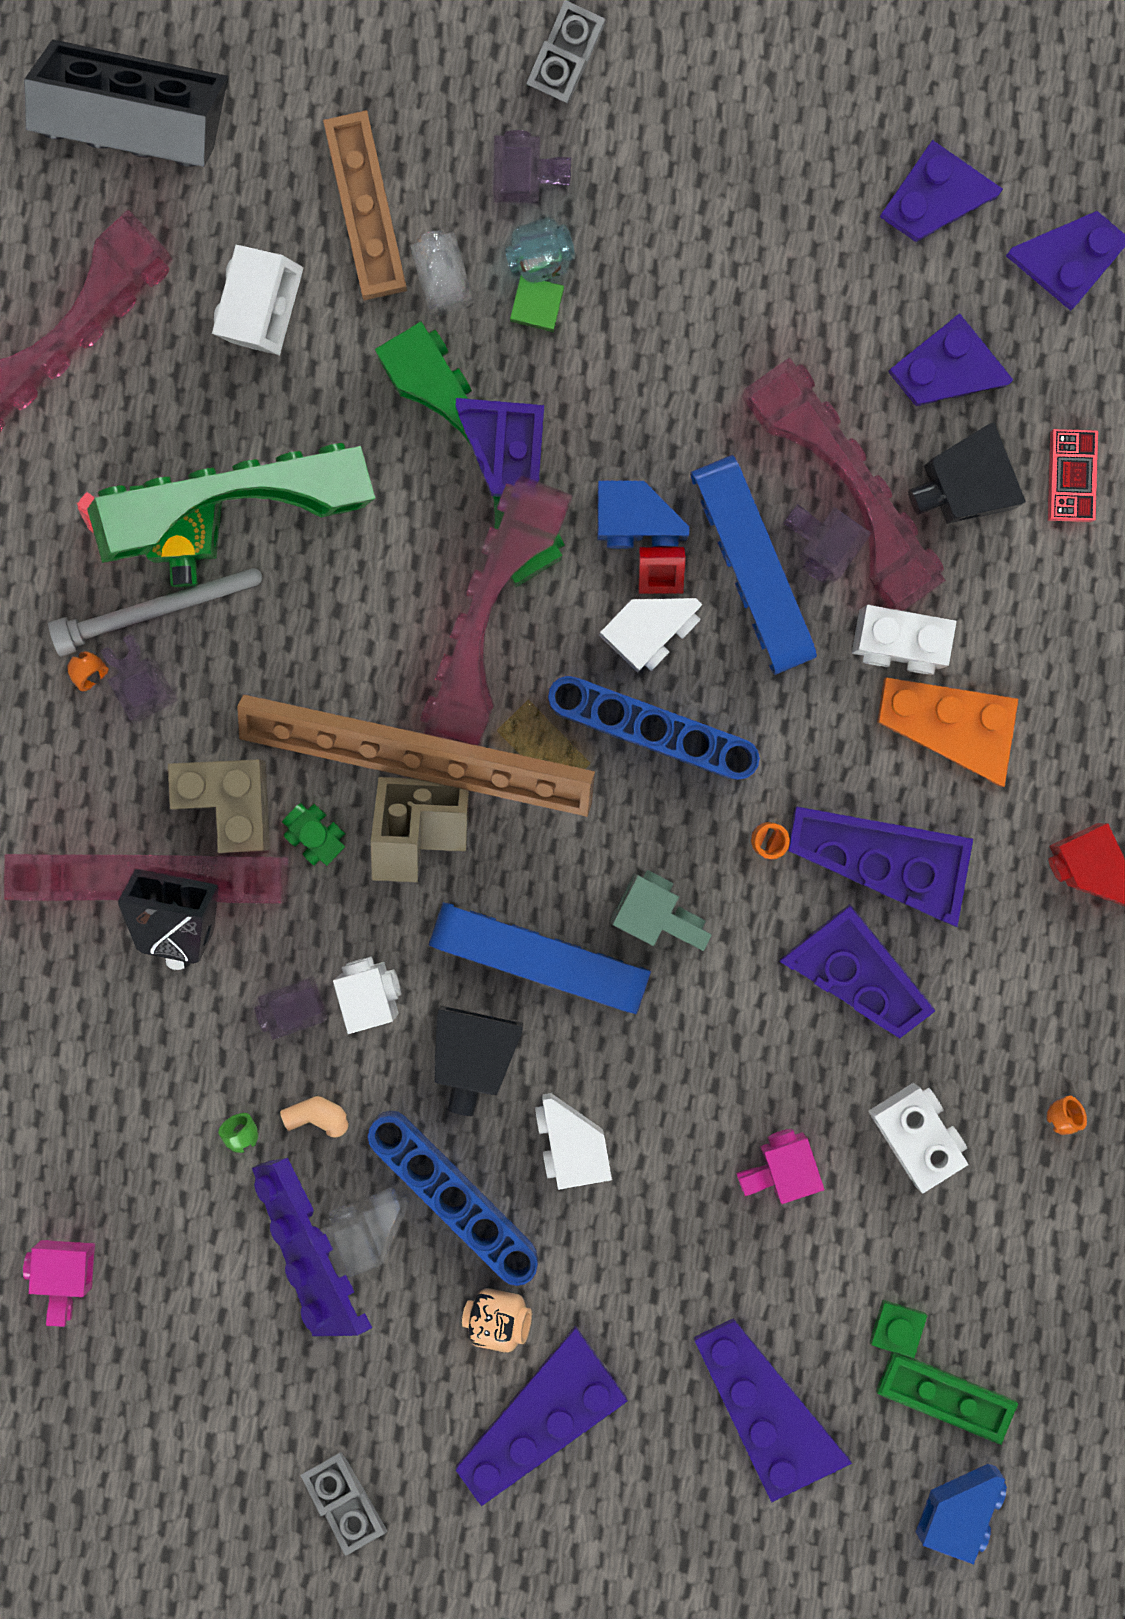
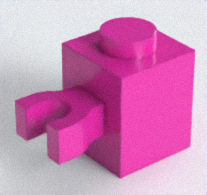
(788, 1168)
(62, 1273)

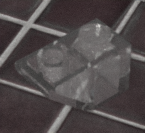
(441, 273)
(363, 1236)

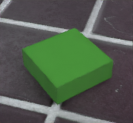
(537, 304)

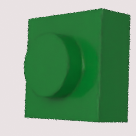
(898, 1329)

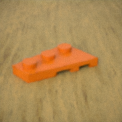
(953, 722)

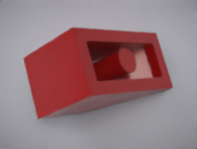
(1091, 863)

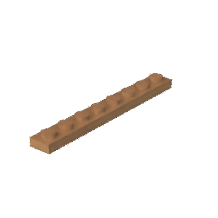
(416, 755)

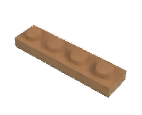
(365, 205)

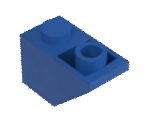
(635, 510)
(960, 1513)

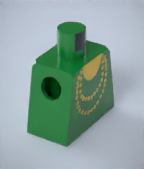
(187, 541)

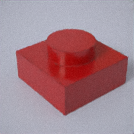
(661, 570)

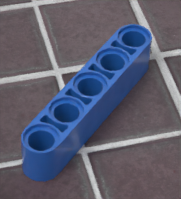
(755, 564)
(675, 728)
(539, 958)
(459, 1218)

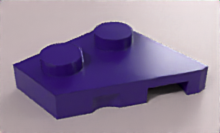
(937, 193)
(1070, 256)
(949, 366)
(503, 439)

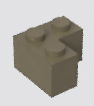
(235, 791)
(415, 817)

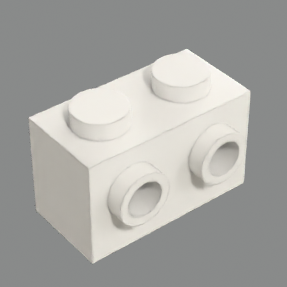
(257, 299)
(903, 637)
(367, 994)
(919, 1136)

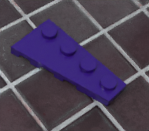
(895, 860)
(306, 1253)
(551, 1411)
(772, 1421)

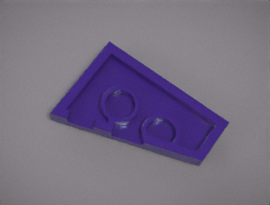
(859, 970)

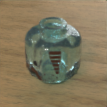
(540, 250)

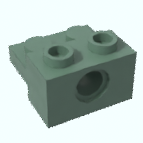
(648, 908)

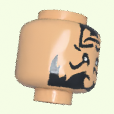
(497, 1320)

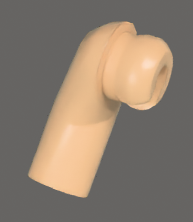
(318, 1112)

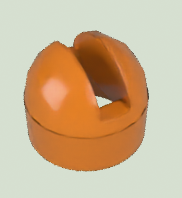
(84, 666)
(777, 843)
(1067, 1116)

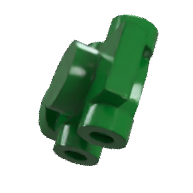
(306, 827)

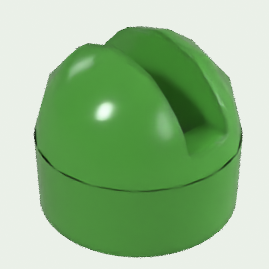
(238, 1141)

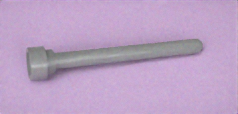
(70, 634)

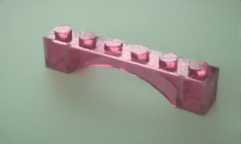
(121, 265)
(791, 410)
(527, 528)
(106, 875)

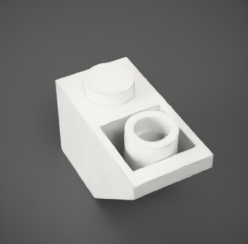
(646, 626)
(576, 1143)

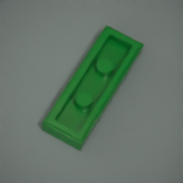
(947, 1397)

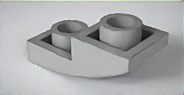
(566, 52)
(344, 1503)

